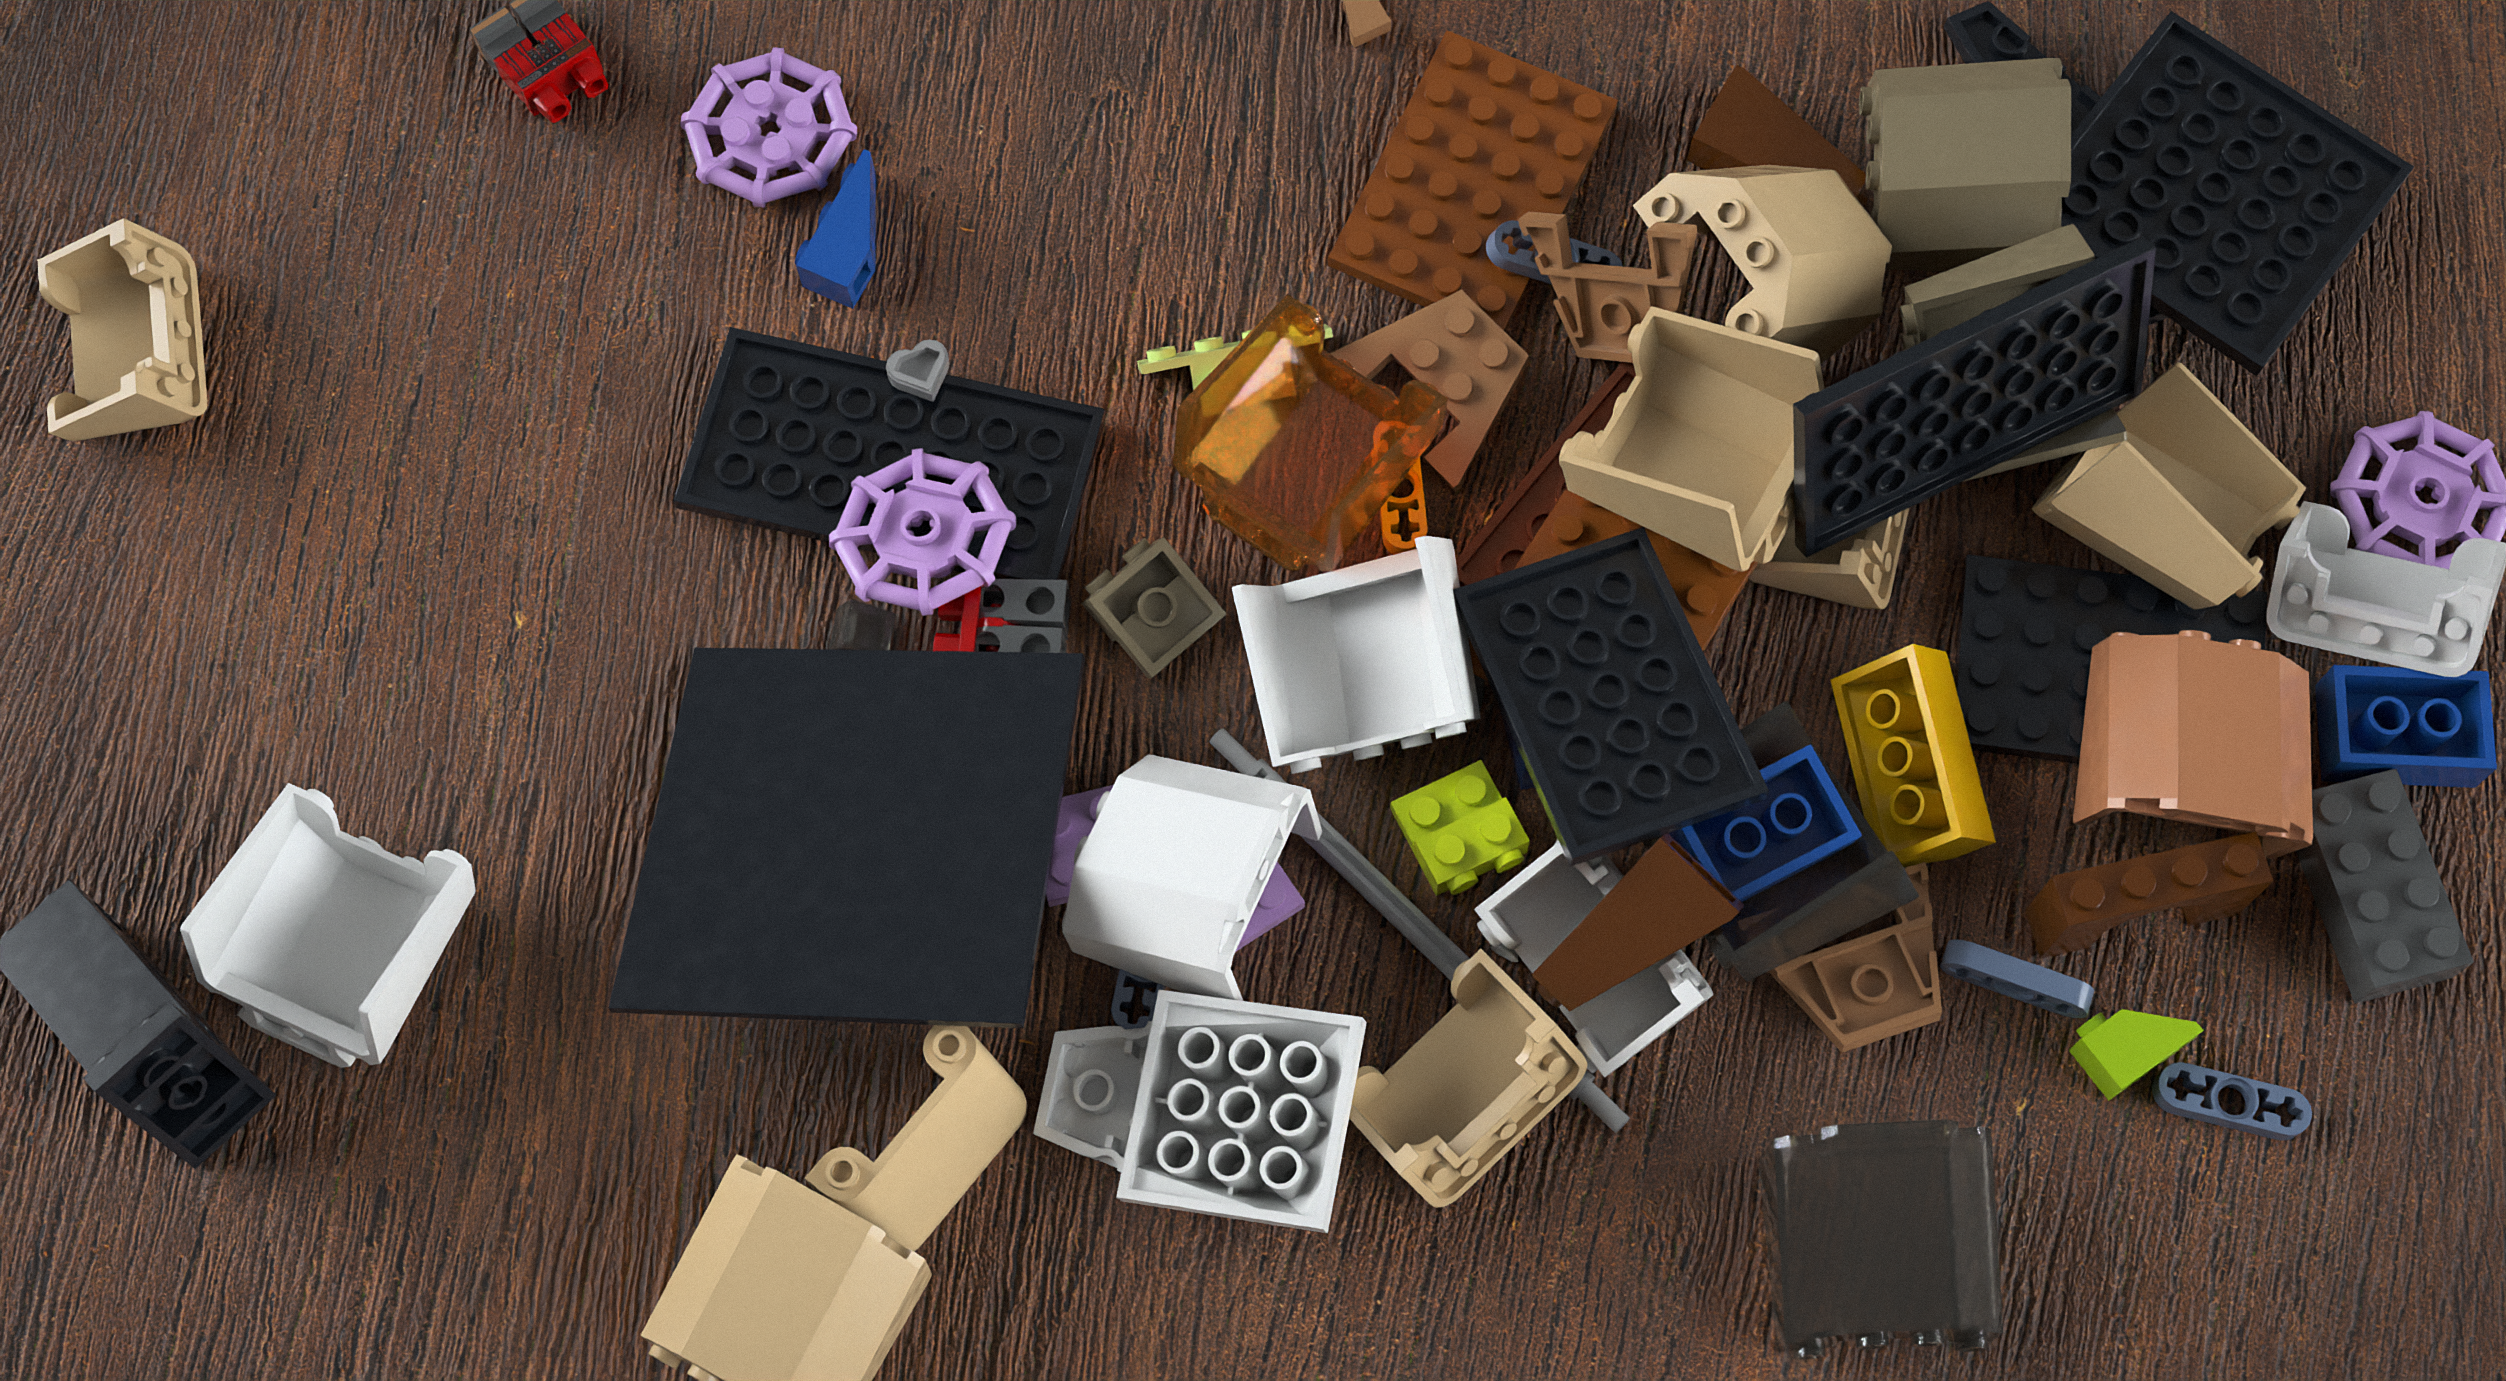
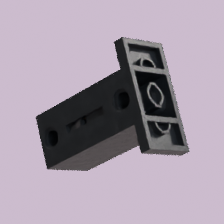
(129, 1026)

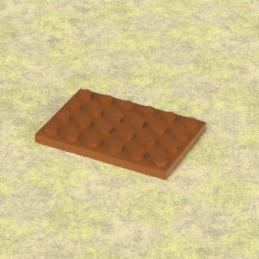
(1467, 155)

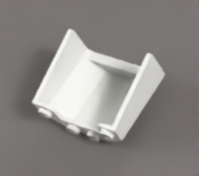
(1360, 657)
(1180, 870)
(325, 930)

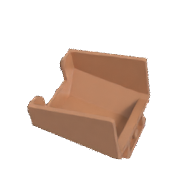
(2198, 736)

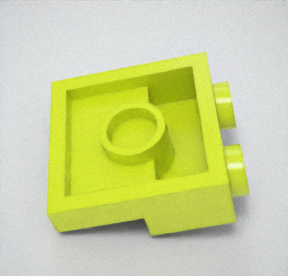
(1461, 829)

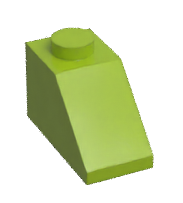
(2128, 1046)

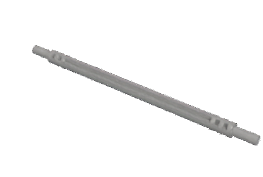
(1398, 909)

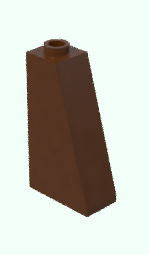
(1757, 128)
(1643, 919)

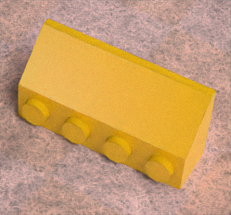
(1913, 756)

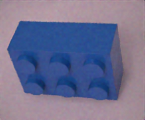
(2406, 721)
(1777, 836)

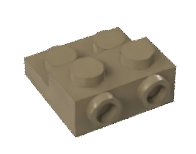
(1152, 605)

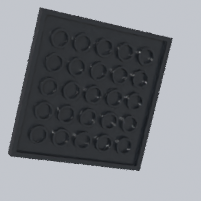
(2232, 185)

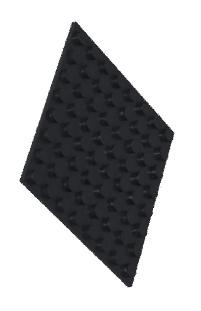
(853, 837)

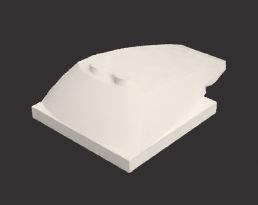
(1211, 1106)

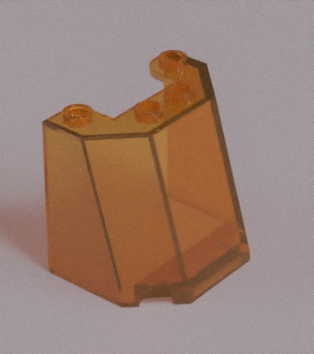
(1299, 441)

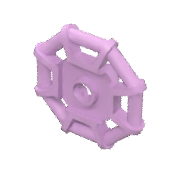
(765, 103)
(2408, 471)
(925, 555)

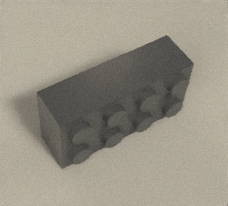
(2380, 889)

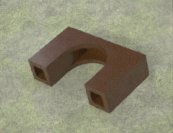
(2205, 879)

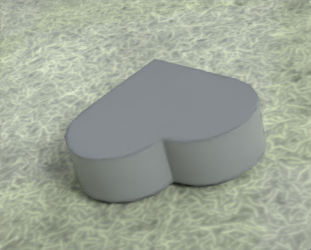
(919, 369)

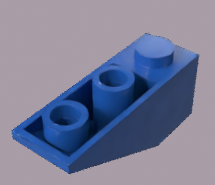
(843, 248)

